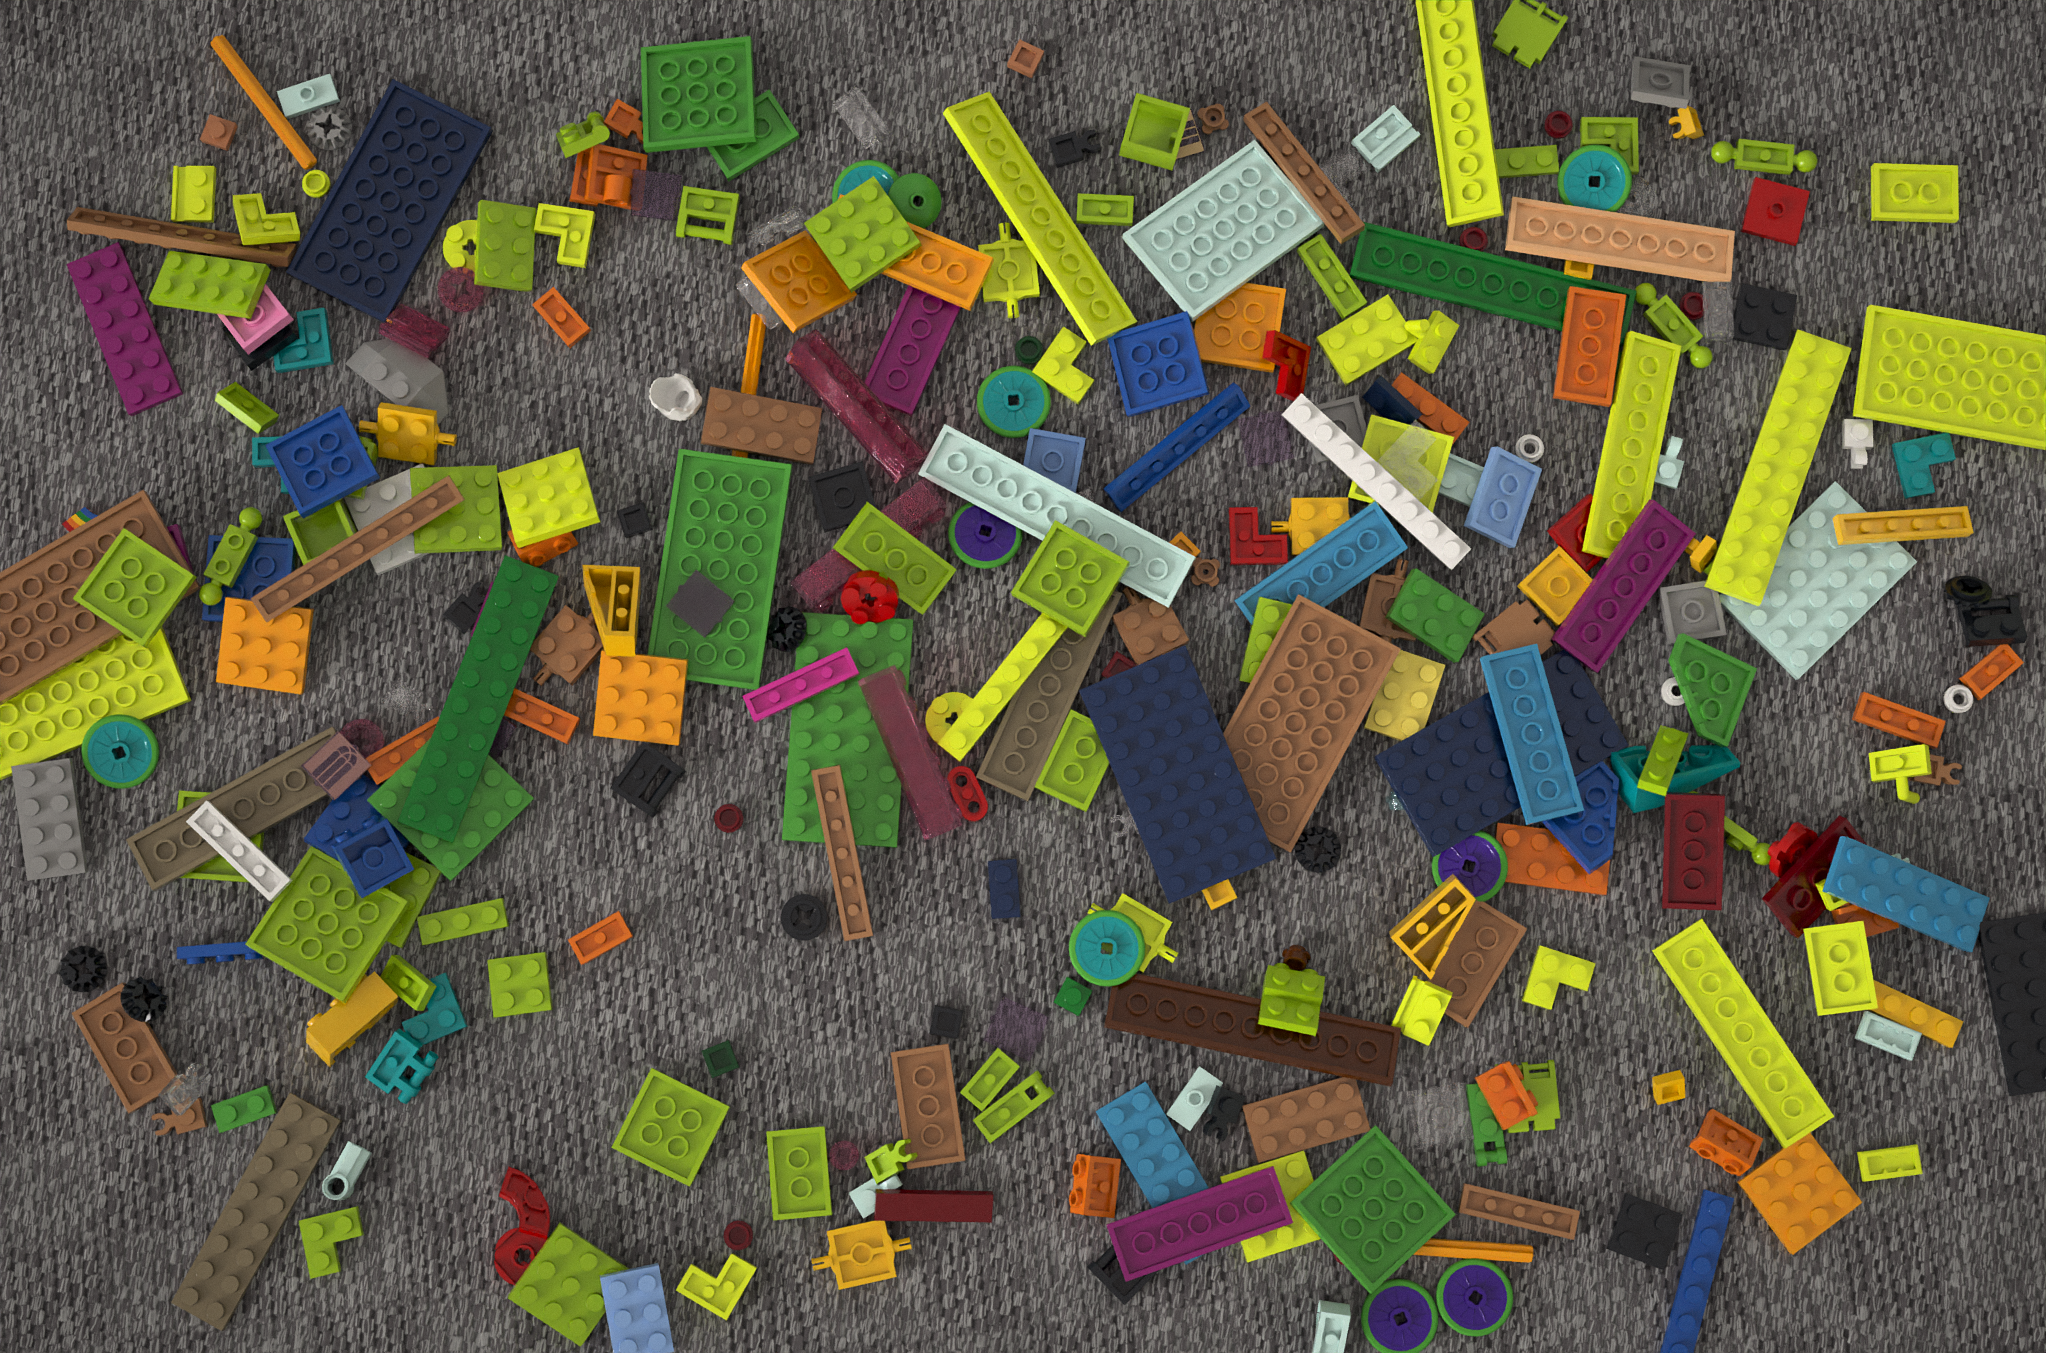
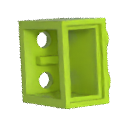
(1154, 131)
(320, 530)

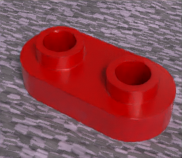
(967, 794)

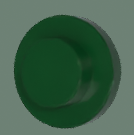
(1029, 350)

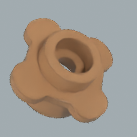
(1213, 111)
(1205, 564)

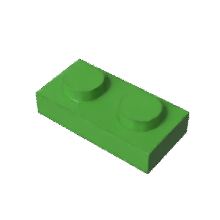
(244, 1109)

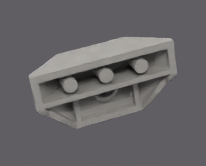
(401, 375)

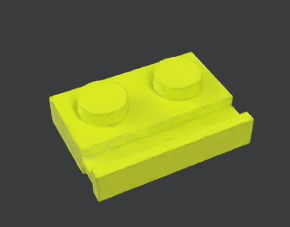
(193, 194)
(1421, 1010)

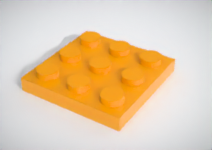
(798, 281)
(1237, 327)
(261, 652)
(641, 698)
(1799, 1193)

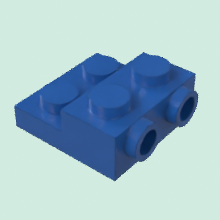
(371, 855)

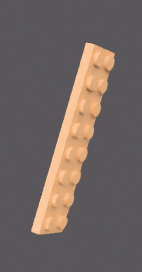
(1620, 240)

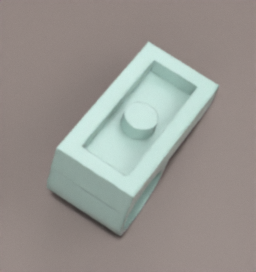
(1331, 1327)

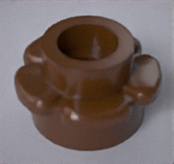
(1296, 957)

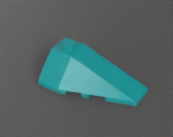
(1694, 769)

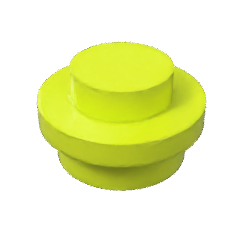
(316, 183)

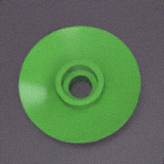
(912, 185)

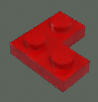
(1293, 362)
(1249, 547)

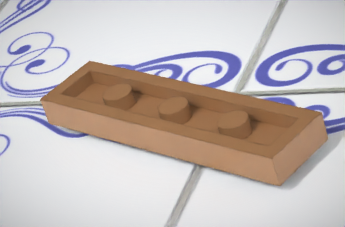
(1518, 1211)

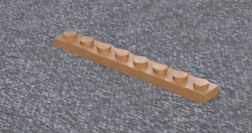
(178, 236)
(357, 548)

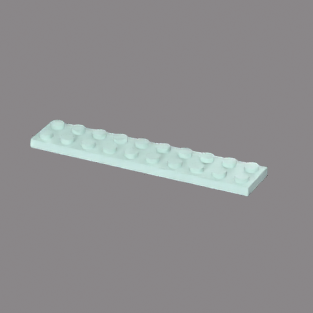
(1036, 502)

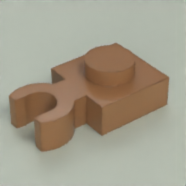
(1939, 772)
(191, 1120)

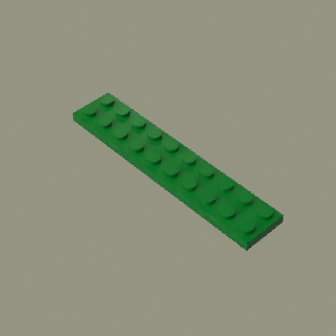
(1471, 277)
(478, 699)

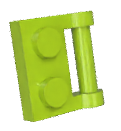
(584, 135)
(708, 206)

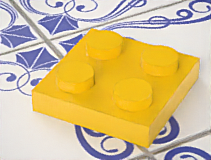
(1556, 585)

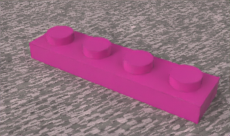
(800, 685)

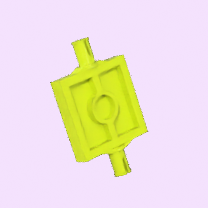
(1012, 272)
(1151, 925)

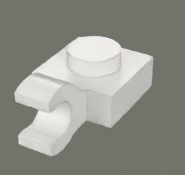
(1857, 436)

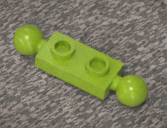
(1764, 156)
(1673, 325)
(230, 556)
(1741, 839)

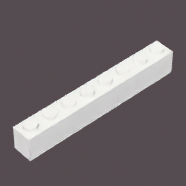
(1376, 481)

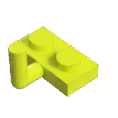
(1433, 340)
(1899, 766)

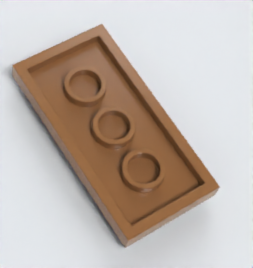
(761, 425)
(1476, 960)
(125, 1050)
(928, 1105)
(1305, 1118)

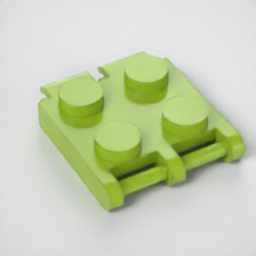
(1527, 31)
(1544, 1088)

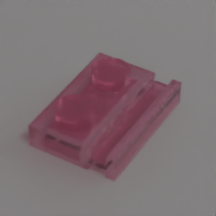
(414, 330)

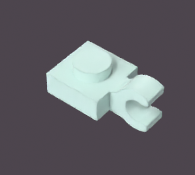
(1668, 466)
(865, 1194)

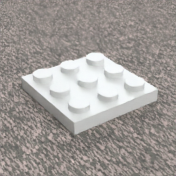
(377, 502)

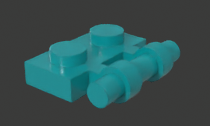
(393, 1062)

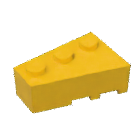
(615, 605)
(1433, 924)
(347, 1021)

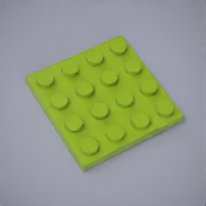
(325, 927)

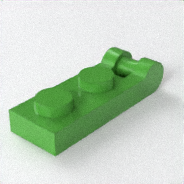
(1485, 1129)

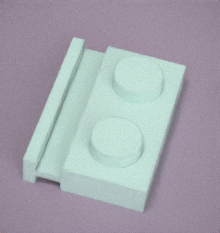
(1385, 138)
(1460, 480)

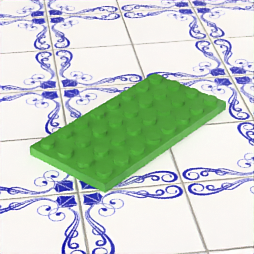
(730, 529)
(841, 730)

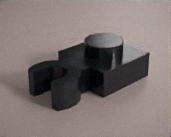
(1068, 148)
(465, 610)
(1223, 1107)

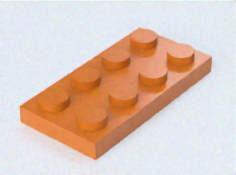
(1589, 346)
(1542, 861)

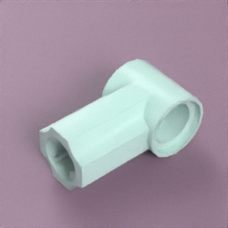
(347, 1169)

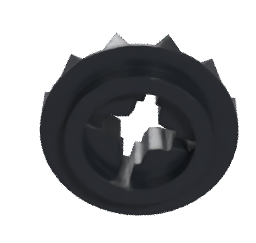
(1968, 591)
(794, 633)
(1306, 855)
(790, 915)
(95, 963)
(138, 1008)

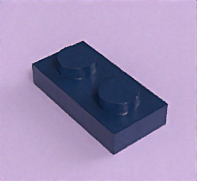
(1390, 402)
(1004, 889)

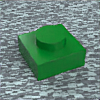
(1072, 996)

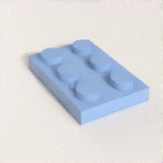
(1502, 497)
(637, 1310)

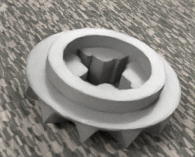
(335, 138)

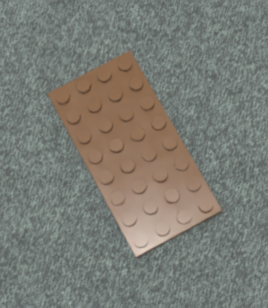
(38, 616)
(1304, 713)

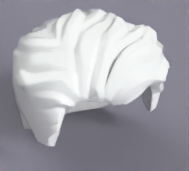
(675, 397)

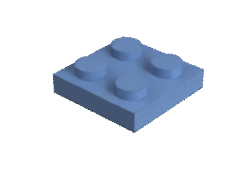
(1055, 456)

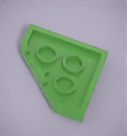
(1711, 687)

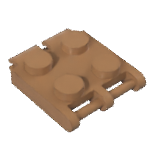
(1515, 629)

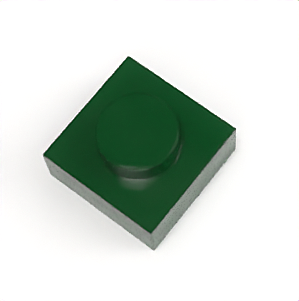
(720, 1059)

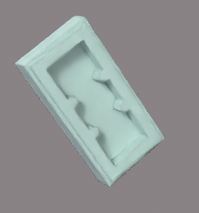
(308, 96)
(1888, 1035)
(1193, 1098)

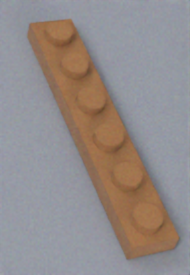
(1304, 173)
(842, 852)

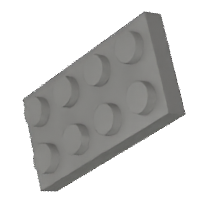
(49, 819)

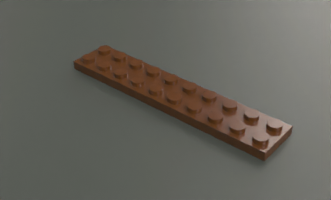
(1231, 1026)

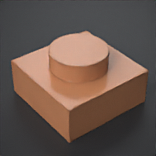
(1025, 58)
(218, 132)

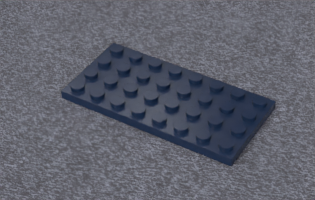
(389, 201)
(1457, 769)
(1177, 774)

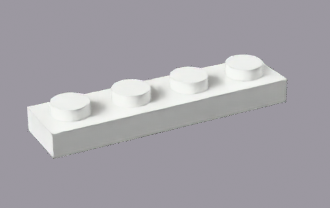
(239, 851)

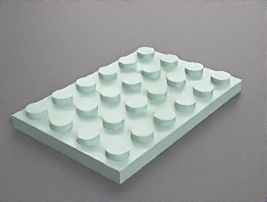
(1223, 230)
(1818, 585)

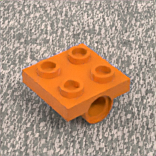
(611, 175)

